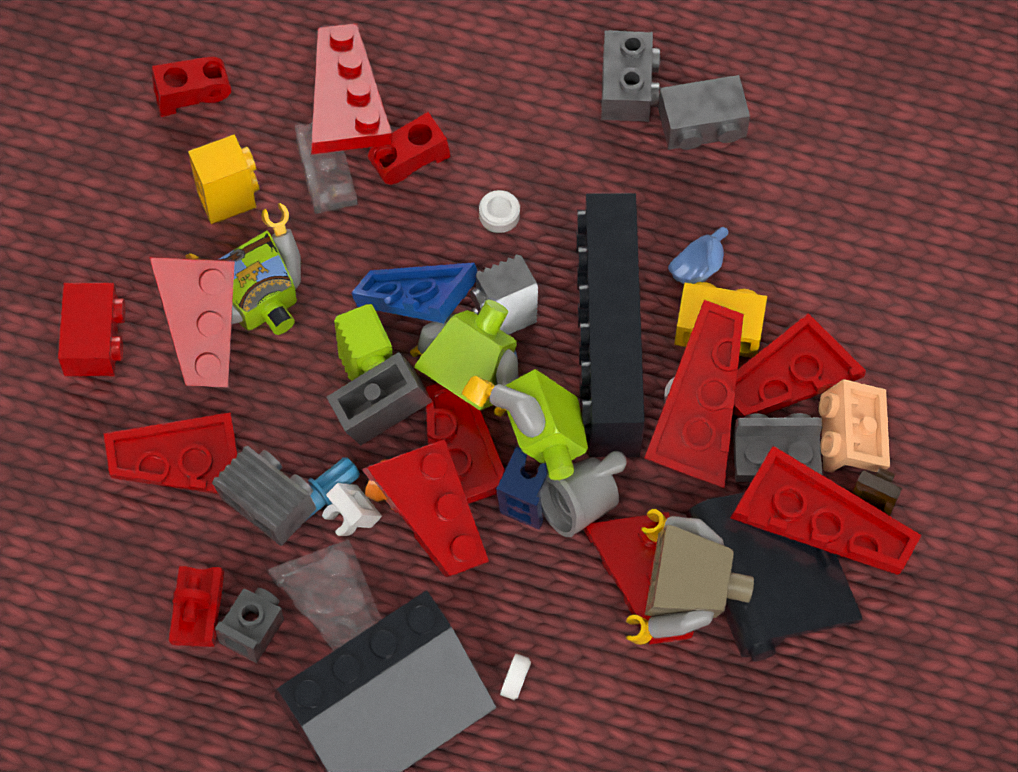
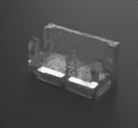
(325, 174)

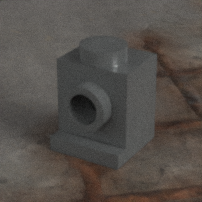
(252, 637)

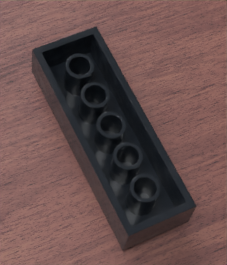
(610, 324)

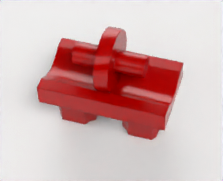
(196, 606)

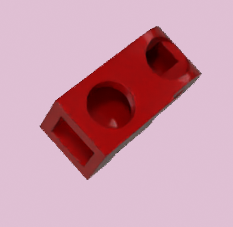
(189, 83)
(410, 149)

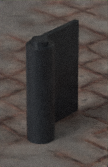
(794, 583)

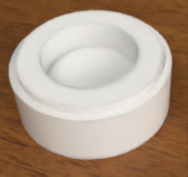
(499, 211)
(515, 677)

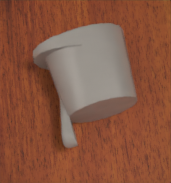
(584, 495)

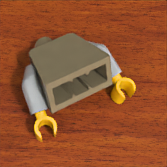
(687, 578)

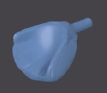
(699, 258)

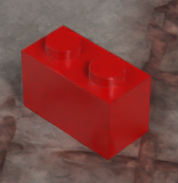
(90, 329)

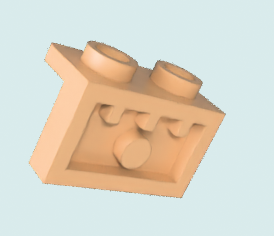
(854, 427)

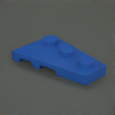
(417, 291)

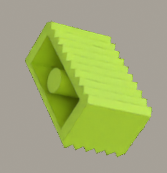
(361, 340)

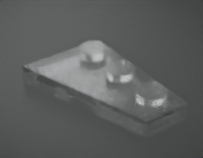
(329, 592)

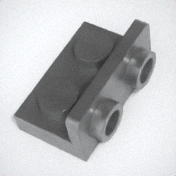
(756, 434)

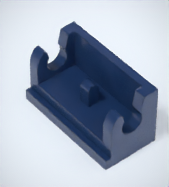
(520, 494)

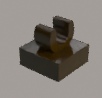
(878, 490)

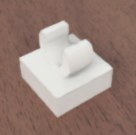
(353, 506)

